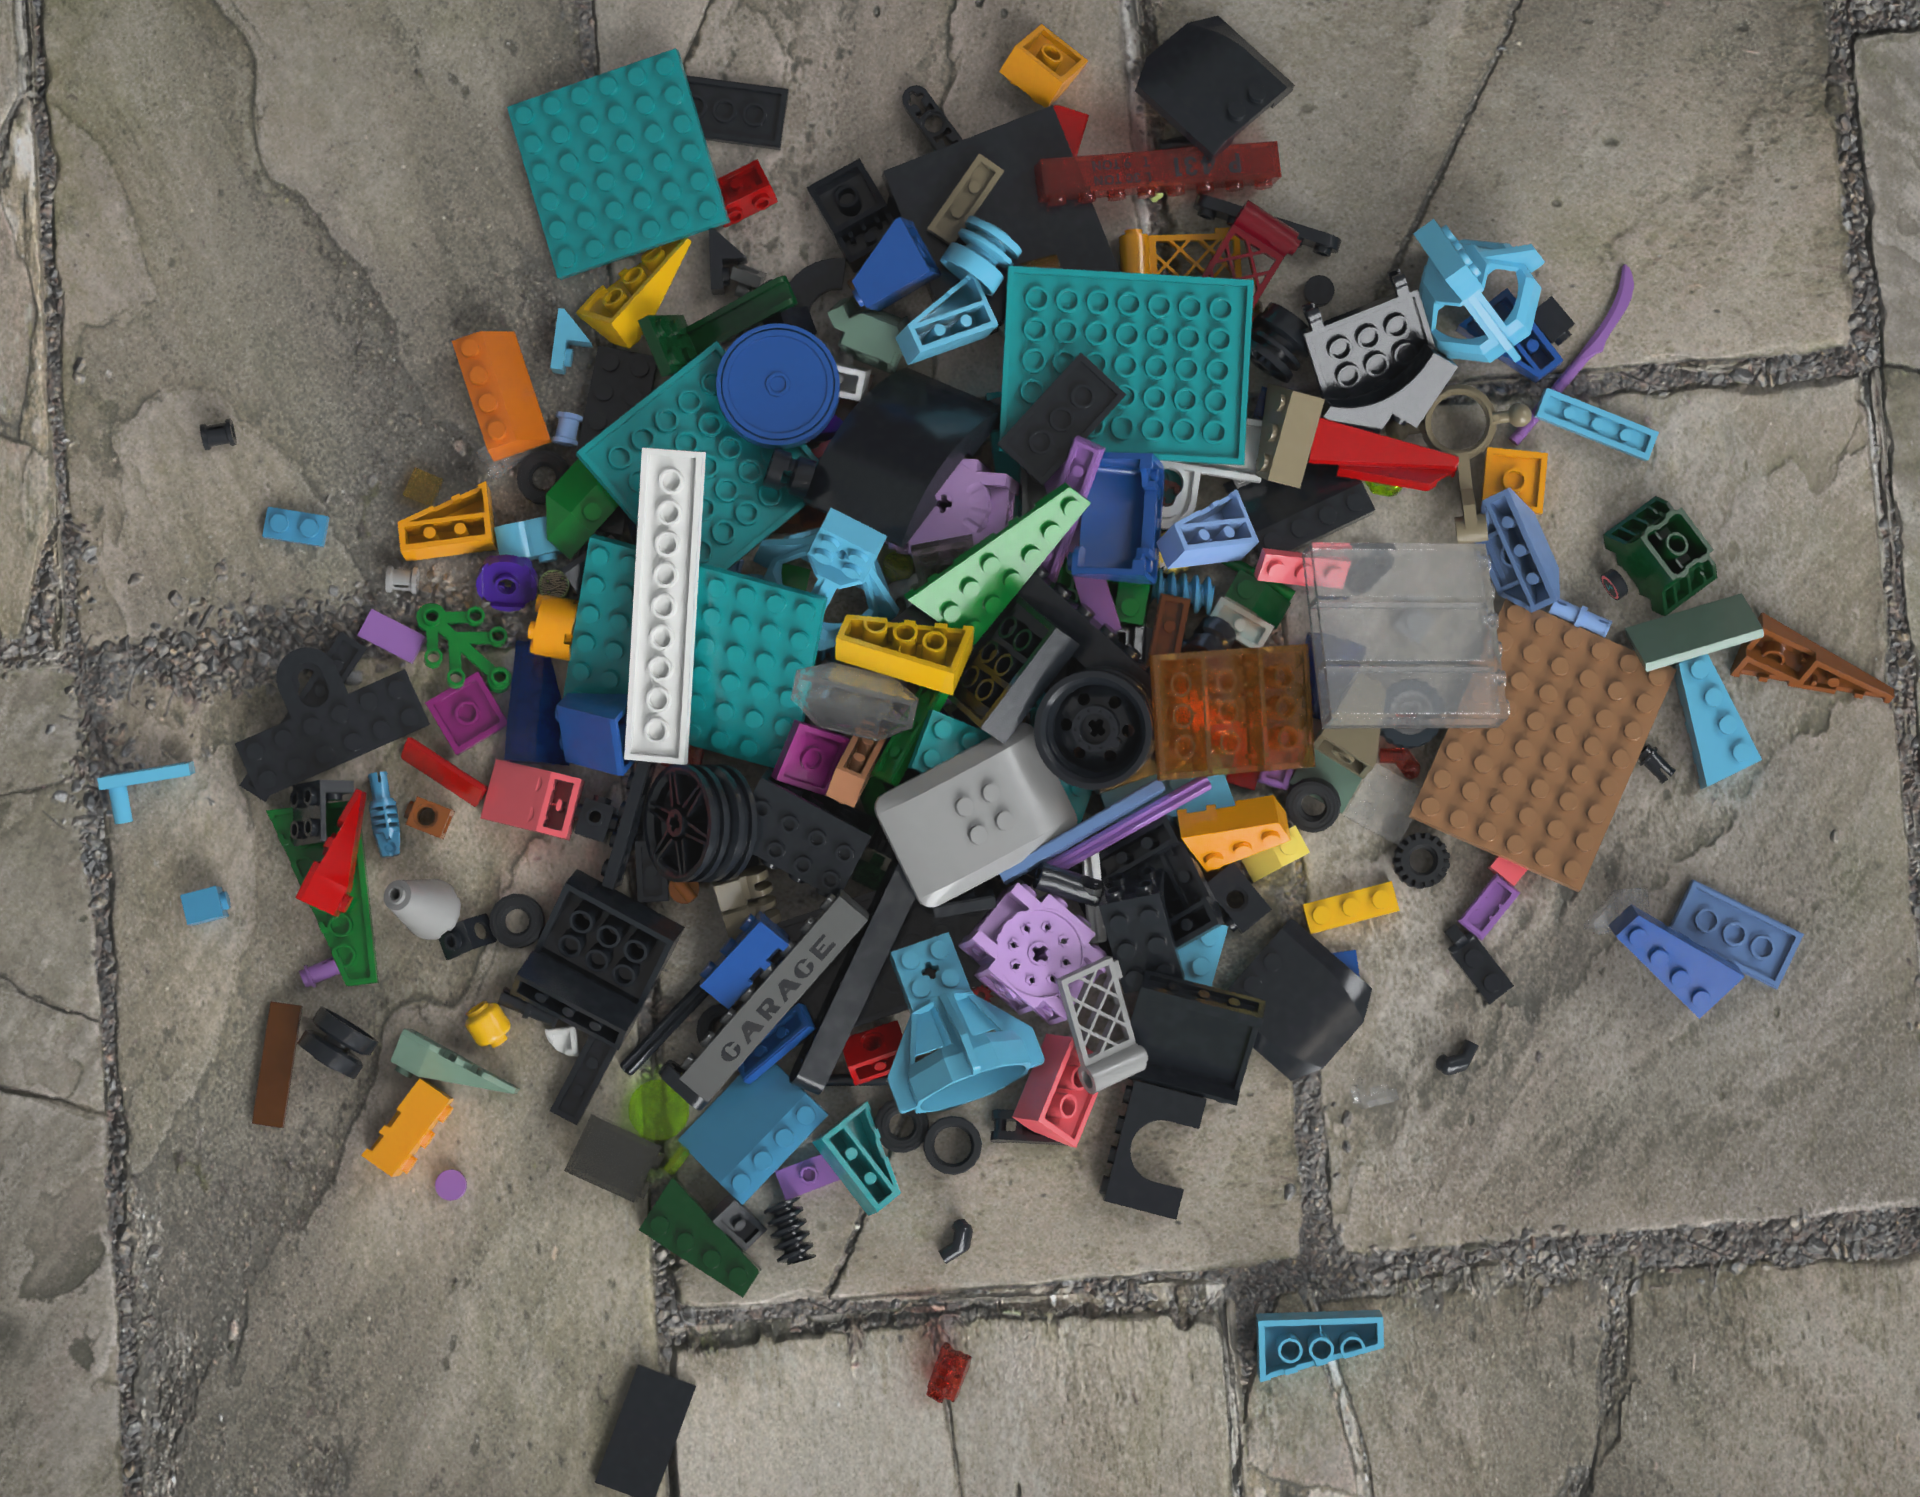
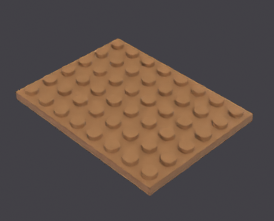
(1560, 761)

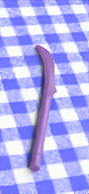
(1593, 346)

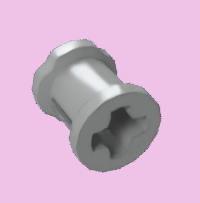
(402, 579)

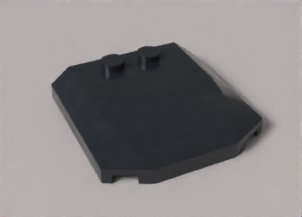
(1210, 84)
(1187, 895)
(1309, 1000)

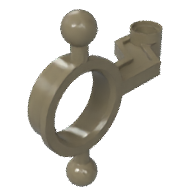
(1469, 527)

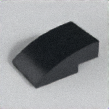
(852, 211)

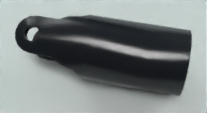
(1066, 884)

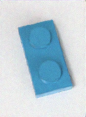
(295, 527)

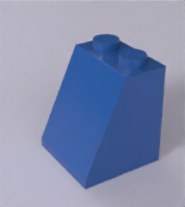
(894, 267)
(594, 731)

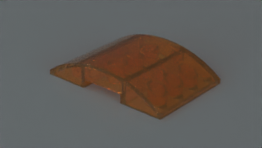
(1232, 711)

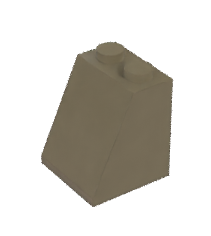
(1350, 747)

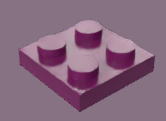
(467, 714)
(810, 757)

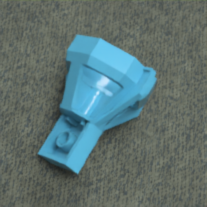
(1458, 275)
(841, 556)
(958, 1022)

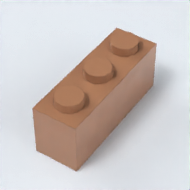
(854, 770)

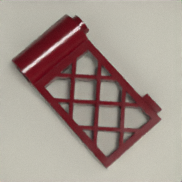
(1263, 233)

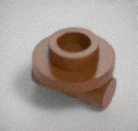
(684, 891)

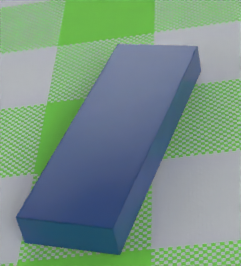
(779, 1041)

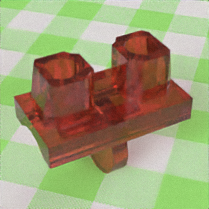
(948, 1374)

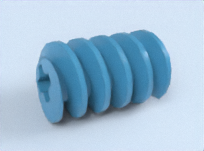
(1199, 593)

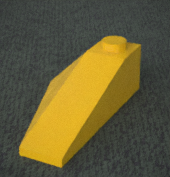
(635, 295)

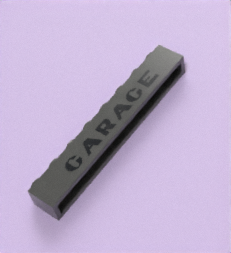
(774, 995)

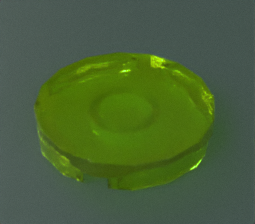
(658, 1110)

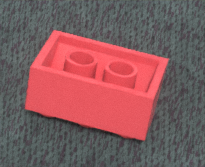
(1053, 1095)

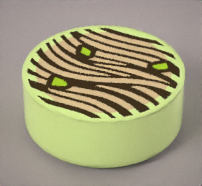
(554, 583)

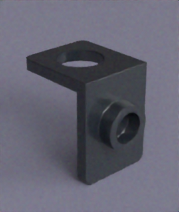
(463, 937)

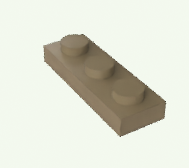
(965, 199)

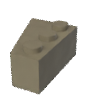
(1287, 434)

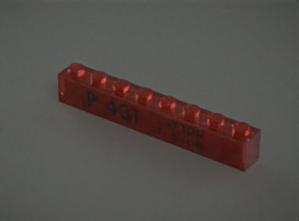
(1156, 172)

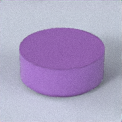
(451, 1185)

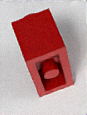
(872, 1052)

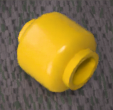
(487, 1024)

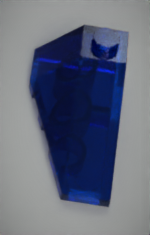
(531, 720)

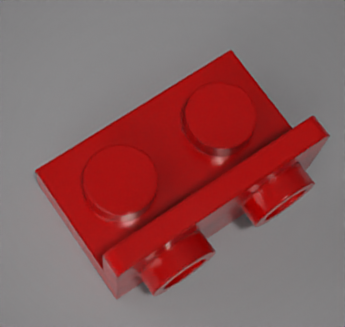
(746, 192)

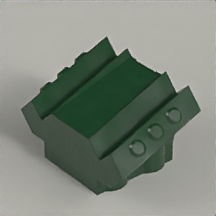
(1662, 554)

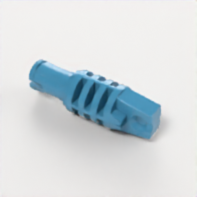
(384, 816)

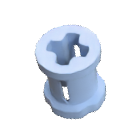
(567, 429)

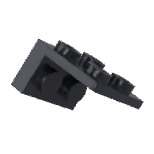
(309, 808)

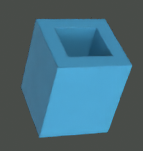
(205, 905)

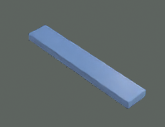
(1084, 830)

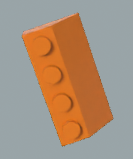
(501, 392)

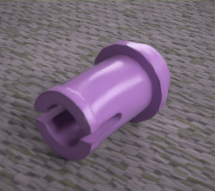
(319, 972)

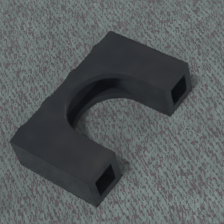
(1125, 1184)

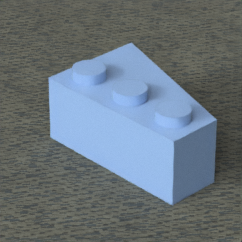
(1210, 535)

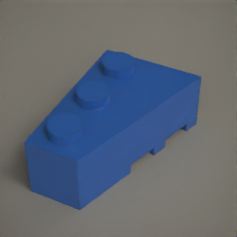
(1536, 351)
(743, 959)

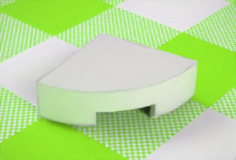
(564, 1040)

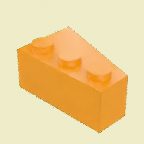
(450, 528)
(1233, 832)
(409, 1129)

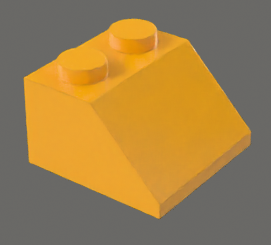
(1043, 66)

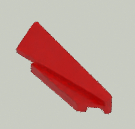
(1379, 457)

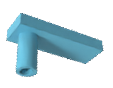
(118, 783)

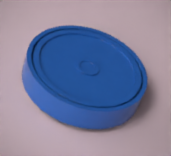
(778, 386)

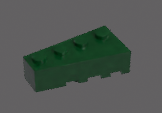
(686, 1230)

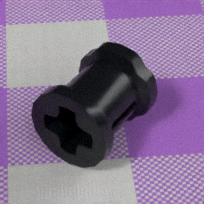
(218, 434)

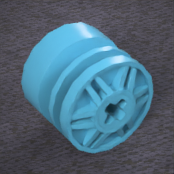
(984, 250)

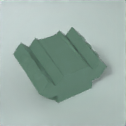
(868, 333)

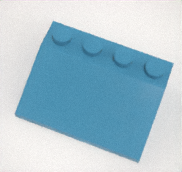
(752, 1131)

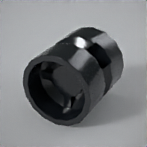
(800, 476)
(1211, 634)

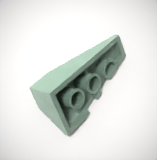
(431, 1060)

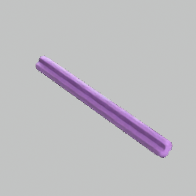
(1131, 823)

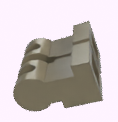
(733, 898)

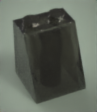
(615, 1158)

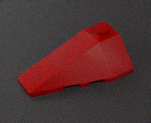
(331, 880)

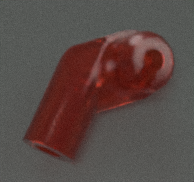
(1403, 759)

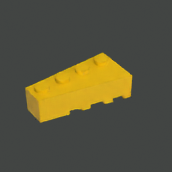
(905, 650)

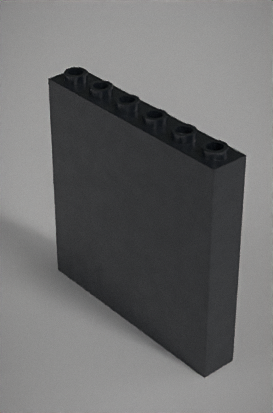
(1067, 230)

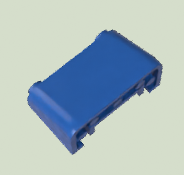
(1122, 521)

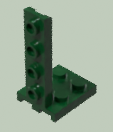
(677, 344)

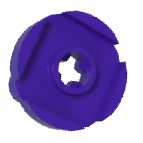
(509, 567)

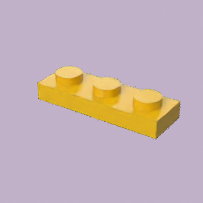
(1350, 907)

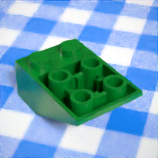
(1130, 599)

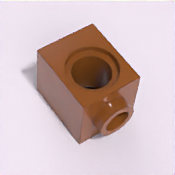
(442, 819)

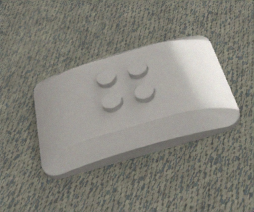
(973, 816)

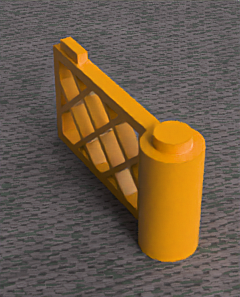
(1140, 255)

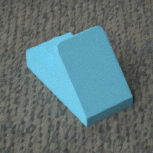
(566, 334)

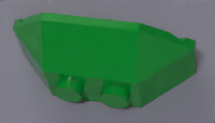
(576, 509)

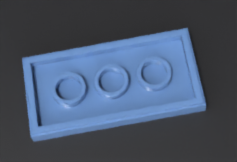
(1737, 933)

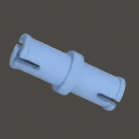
(1580, 617)

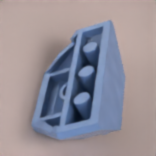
(1519, 553)

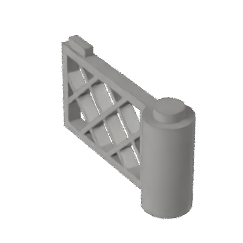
(1120, 1058)

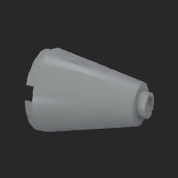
(424, 906)

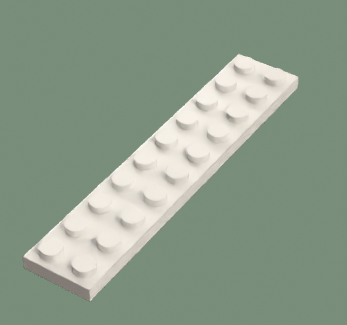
(664, 605)

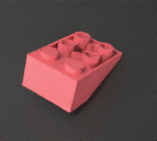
(532, 799)

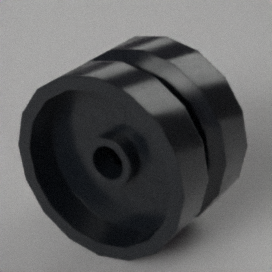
(335, 1046)

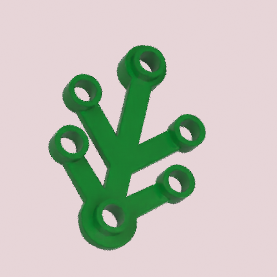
(461, 643)

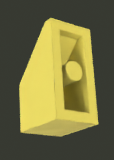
(1274, 858)

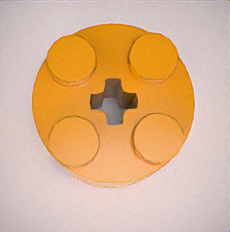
(554, 627)

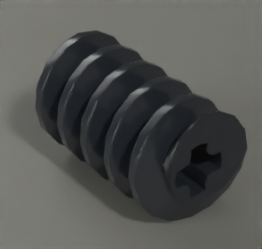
(789, 1232)

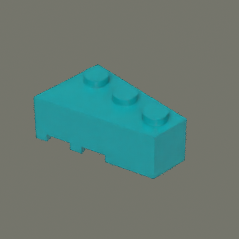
(858, 1159)

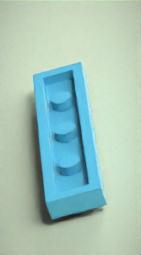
(1596, 424)

